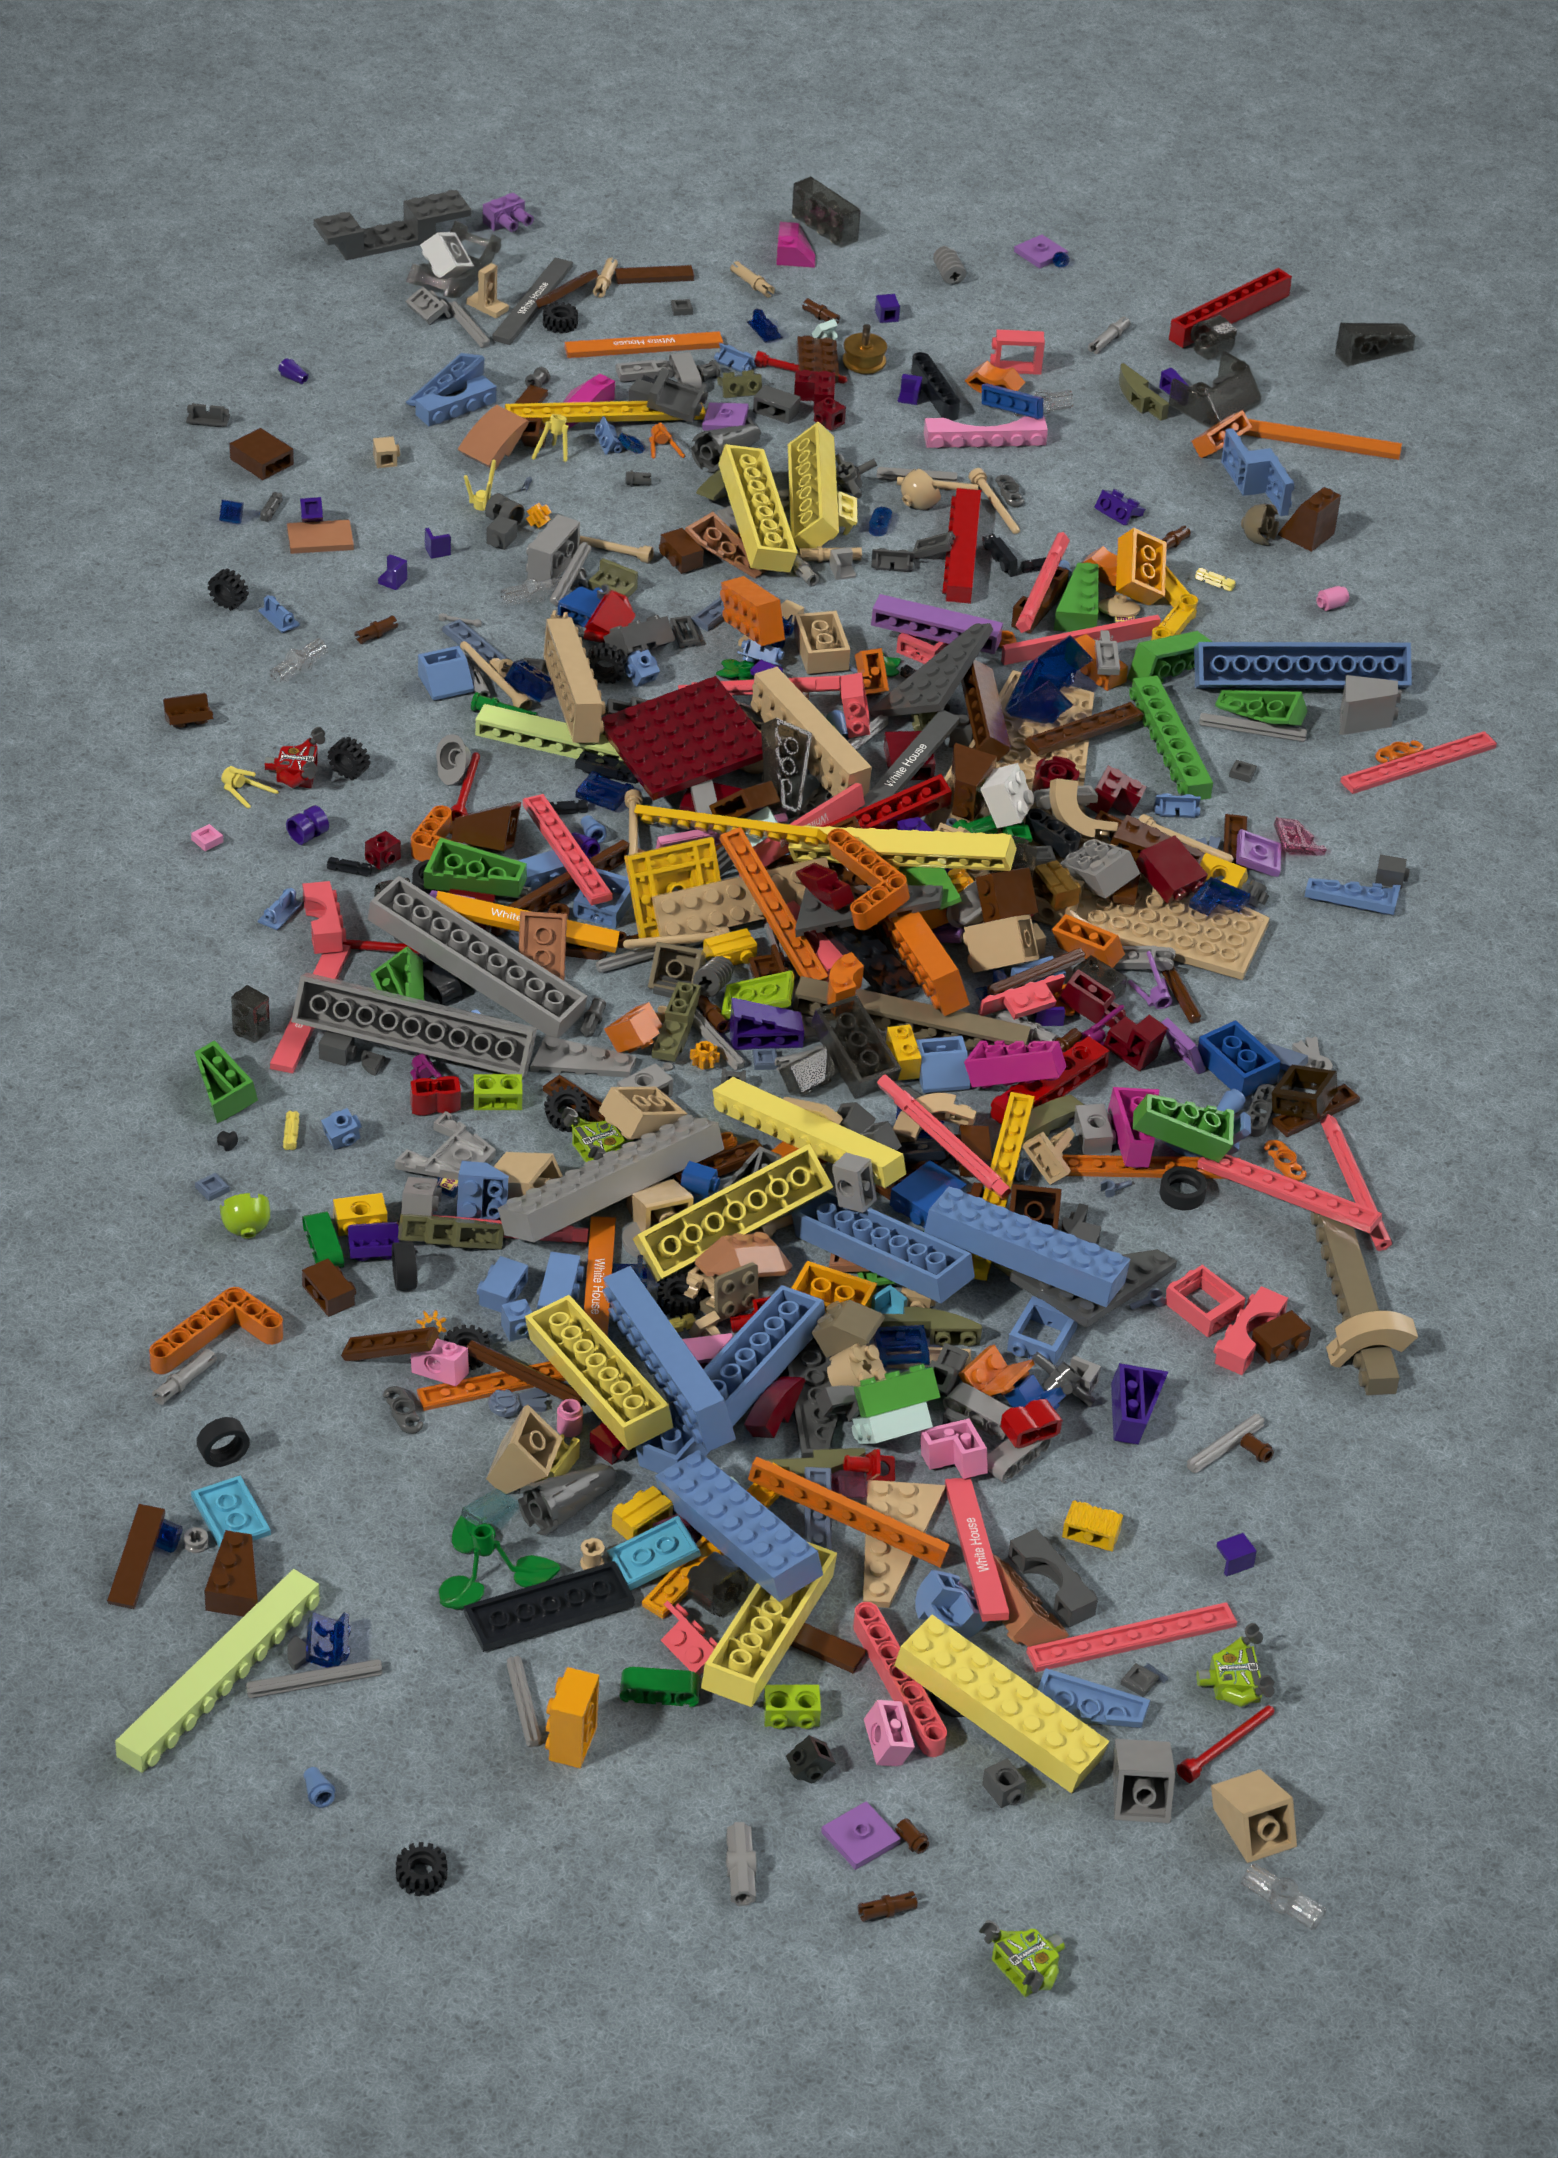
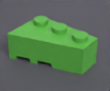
(401, 975)
(224, 1081)
(896, 1390)

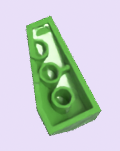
(1265, 706)
(932, 876)

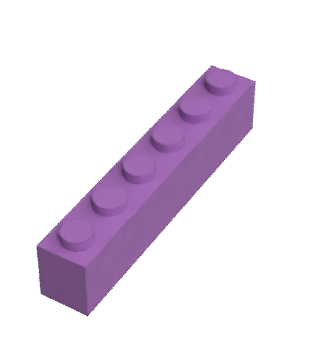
(929, 621)

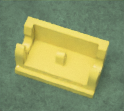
(847, 511)
(564, 1458)

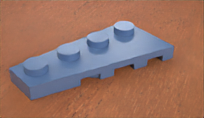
(1353, 894)
(1094, 1702)

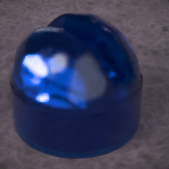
(1060, 257)

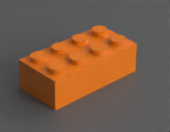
(752, 610)

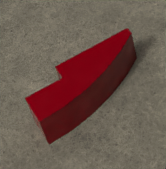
(825, 886)
(774, 1407)

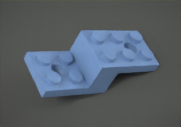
(1257, 472)

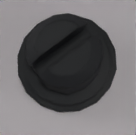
(227, 1140)

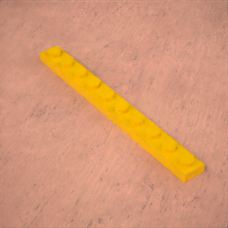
(593, 411)
(721, 824)
(1006, 1159)

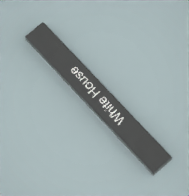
(527, 306)
(913, 757)

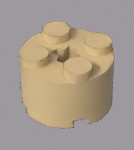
(855, 1365)

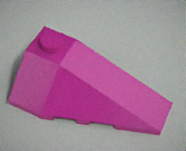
(794, 247)
(596, 389)

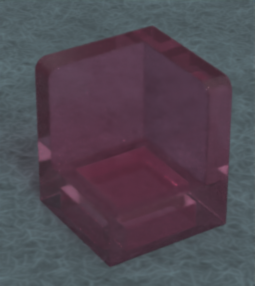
(849, 1483)

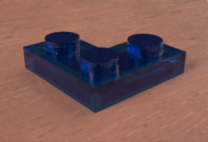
(1217, 892)

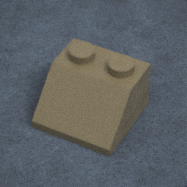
(675, 962)
(846, 1325)

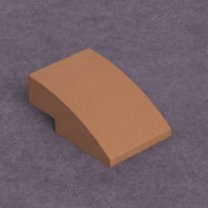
(493, 436)

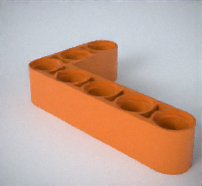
(428, 833)
(887, 883)
(210, 1321)

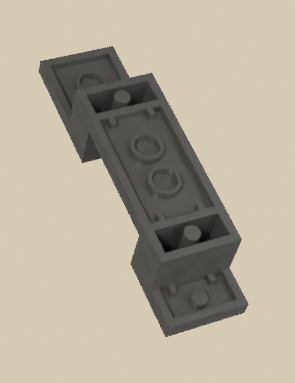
(418, 226)

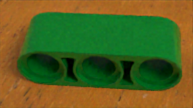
(323, 1238)
(660, 1685)

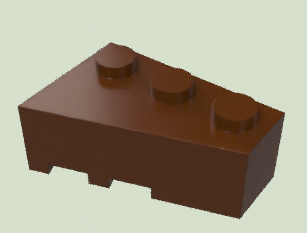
(233, 1578)

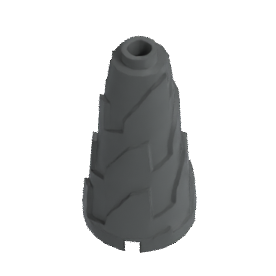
(710, 443)
(561, 1497)

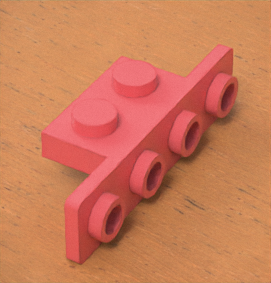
(1025, 999)
(687, 1640)

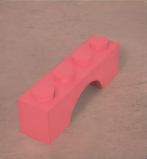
(328, 930)
(821, 945)
(1237, 1348)

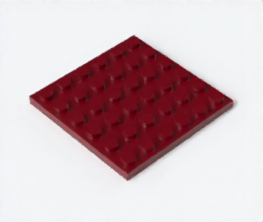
(684, 737)

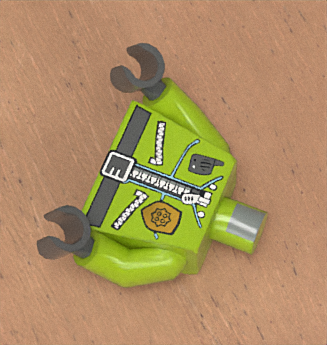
(592, 1138)
(1236, 1672)
(1025, 1956)

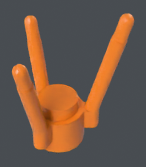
(661, 436)

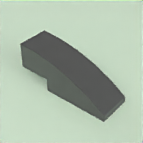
(837, 1401)

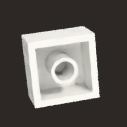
(446, 255)
(1007, 795)

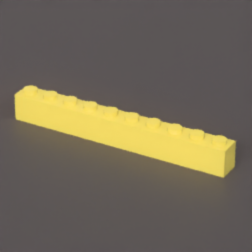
(923, 848)
(803, 1127)

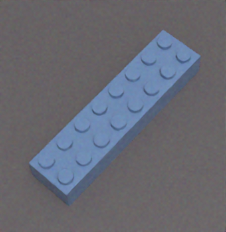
(1027, 1246)
(885, 1247)
(740, 1526)

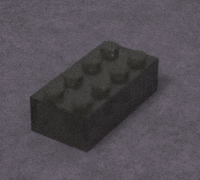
(826, 212)
(855, 1045)

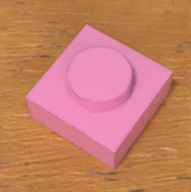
(207, 837)

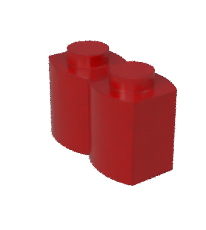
(435, 1095)
(1031, 1423)

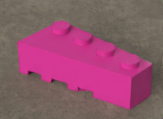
(1014, 1063)
(1134, 1145)

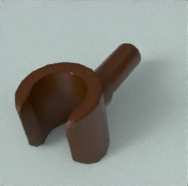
(622, 937)

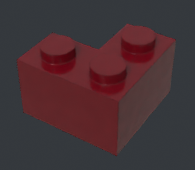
(814, 385)
(1117, 791)
(1135, 1042)

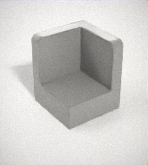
(842, 563)
(1088, 1371)

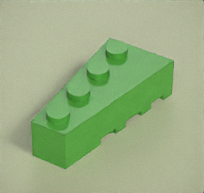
(1080, 600)
(1165, 656)
(473, 870)
(1186, 1125)

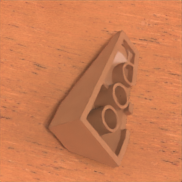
(721, 541)
(1027, 1619)

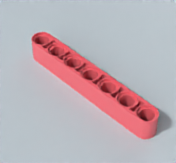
(883, 1651)

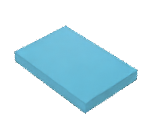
(231, 1508)
(654, 1552)

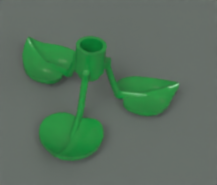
(466, 1538)

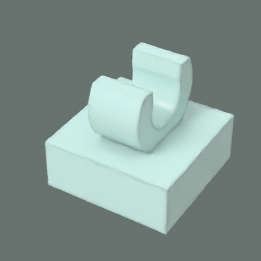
(826, 329)

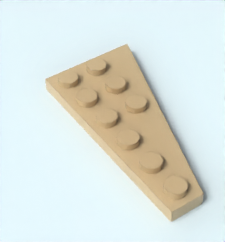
(886, 1564)

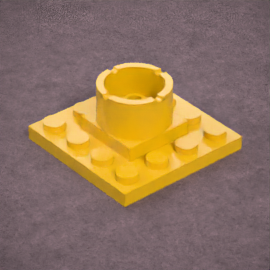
(668, 871)

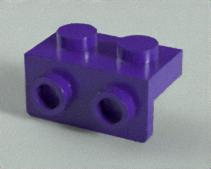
(1118, 507)
(372, 1240)

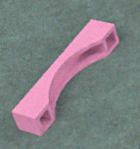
(947, 433)

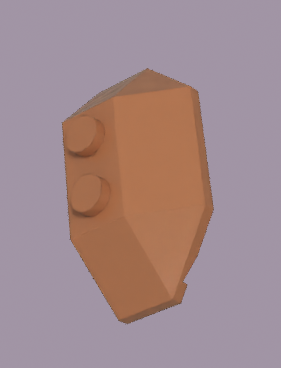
(740, 1249)

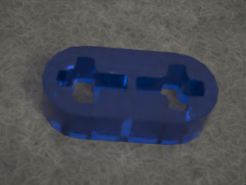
(883, 523)

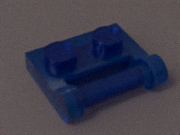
(602, 791)
(900, 1340)

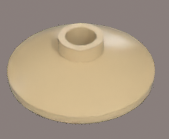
(1119, 606)

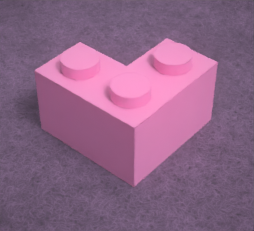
(955, 1444)

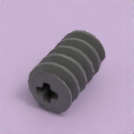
(713, 975)

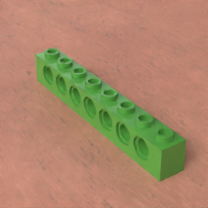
(1171, 737)

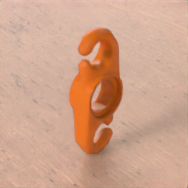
(1389, 751)
(1284, 1152)

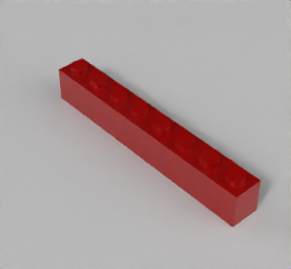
(1233, 304)
(961, 558)

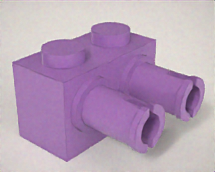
(506, 213)

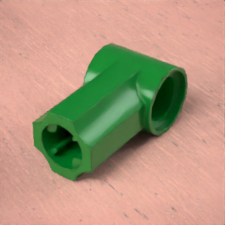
(983, 825)

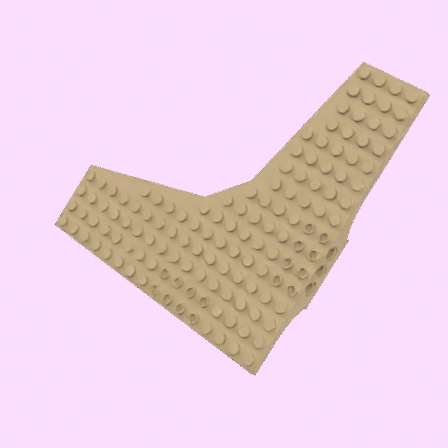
(1215, 942)

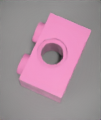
(444, 1363)
(889, 1733)

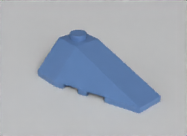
(452, 377)

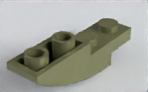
(1139, 395)
(677, 1022)
(938, 1325)
(821, 1459)

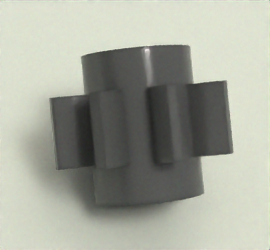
(1257, 893)

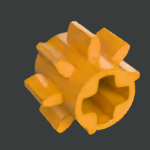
(538, 515)
(704, 1055)
(428, 1318)

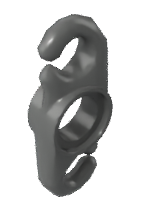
(1008, 496)
(403, 1400)

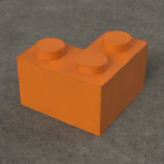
(873, 669)
(634, 1029)

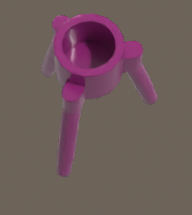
(1096, 1031)
(423, 1067)

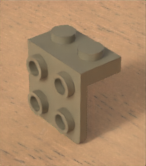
(733, 1292)

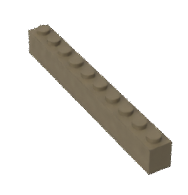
(923, 1018)
(1355, 1296)

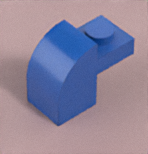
(1029, 1390)

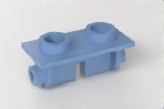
(729, 354)
(608, 437)
(278, 615)
(753, 652)
(1167, 804)
(280, 910)

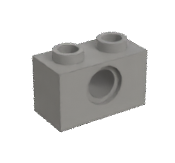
(650, 1077)
(1094, 1129)
(854, 1182)
(421, 1196)

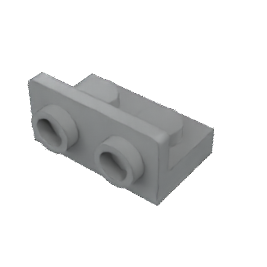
(427, 305)

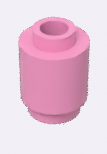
(1332, 598)
(569, 1418)

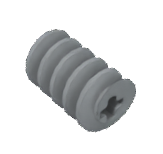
(949, 265)

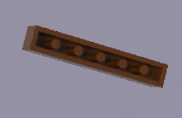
(985, 710)

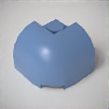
(950, 1602)

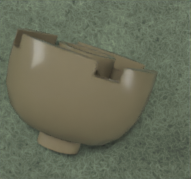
(1260, 520)

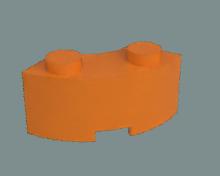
(995, 376)
(1106, 565)
(844, 978)

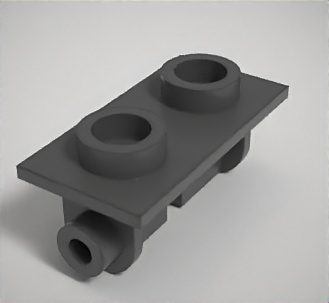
(216, 416)
(901, 559)

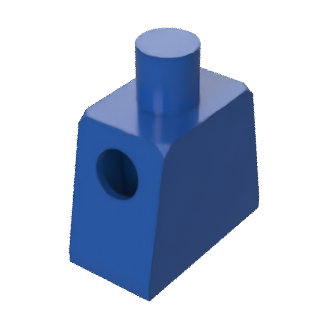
(579, 605)

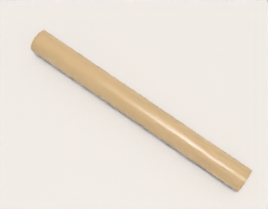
(946, 485)

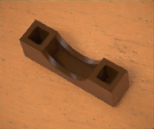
(1054, 593)

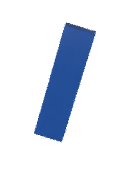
(1012, 401)

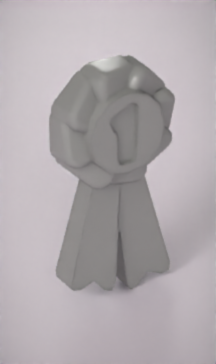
(1312, 1050)

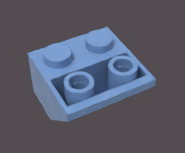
(445, 673)
(943, 1064)
(481, 1190)

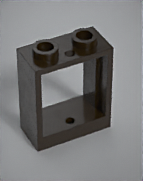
(1311, 1105)

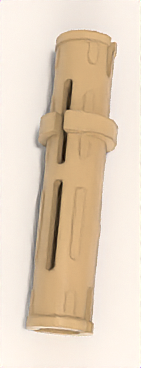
(604, 279)
(756, 282)
(823, 554)

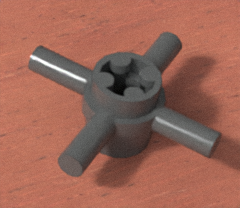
(849, 475)
(1064, 1377)

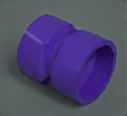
(307, 825)

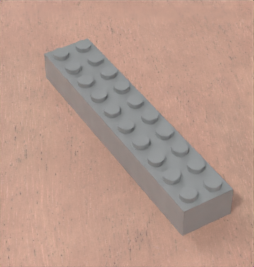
(477, 957)
(414, 1024)
(610, 1178)

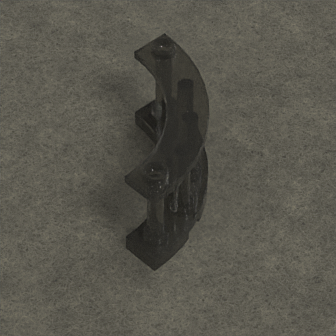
(455, 287)

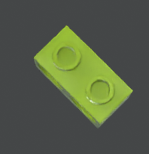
(497, 1091)
(792, 1706)

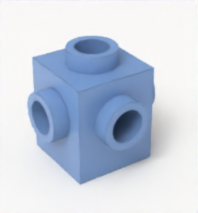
(641, 667)
(341, 1128)

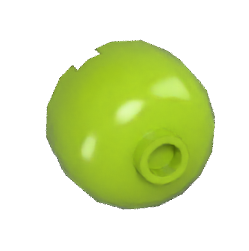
(245, 1215)

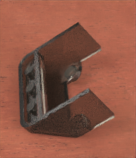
(1213, 404)

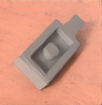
(1106, 655)

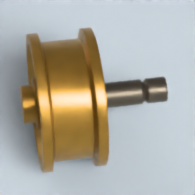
(864, 352)

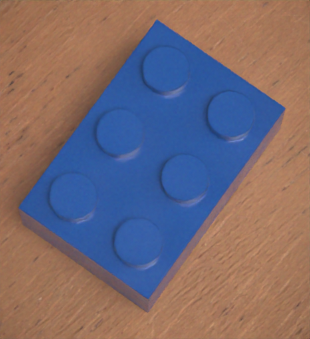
(1238, 1058)

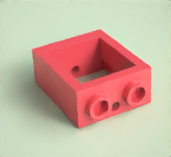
(1019, 338)
(909, 646)
(855, 705)
(1207, 1323)

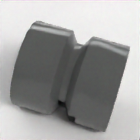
(503, 506)

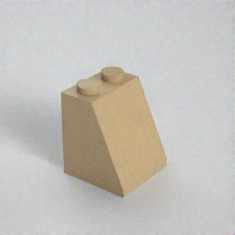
(1000, 943)
(527, 1171)
(658, 1203)
(524, 1453)
(1256, 1814)

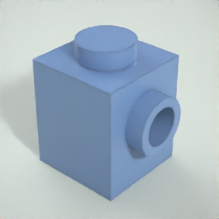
(514, 1320)

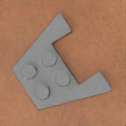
(448, 1158)

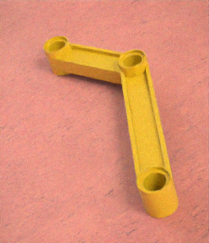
(1183, 609)

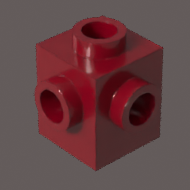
(829, 413)
(382, 850)

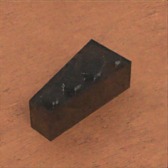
(1372, 341)

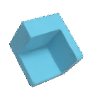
(889, 1301)

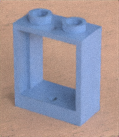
(608, 914)
(1045, 1314)

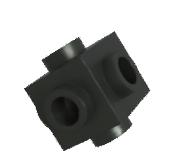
(810, 1760)

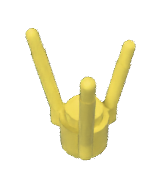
(556, 425)
(481, 497)
(234, 778)

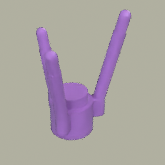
(1159, 994)

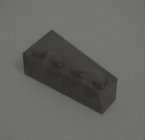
(785, 763)

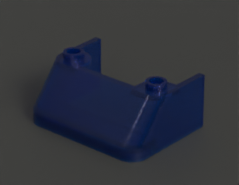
(1039, 685)

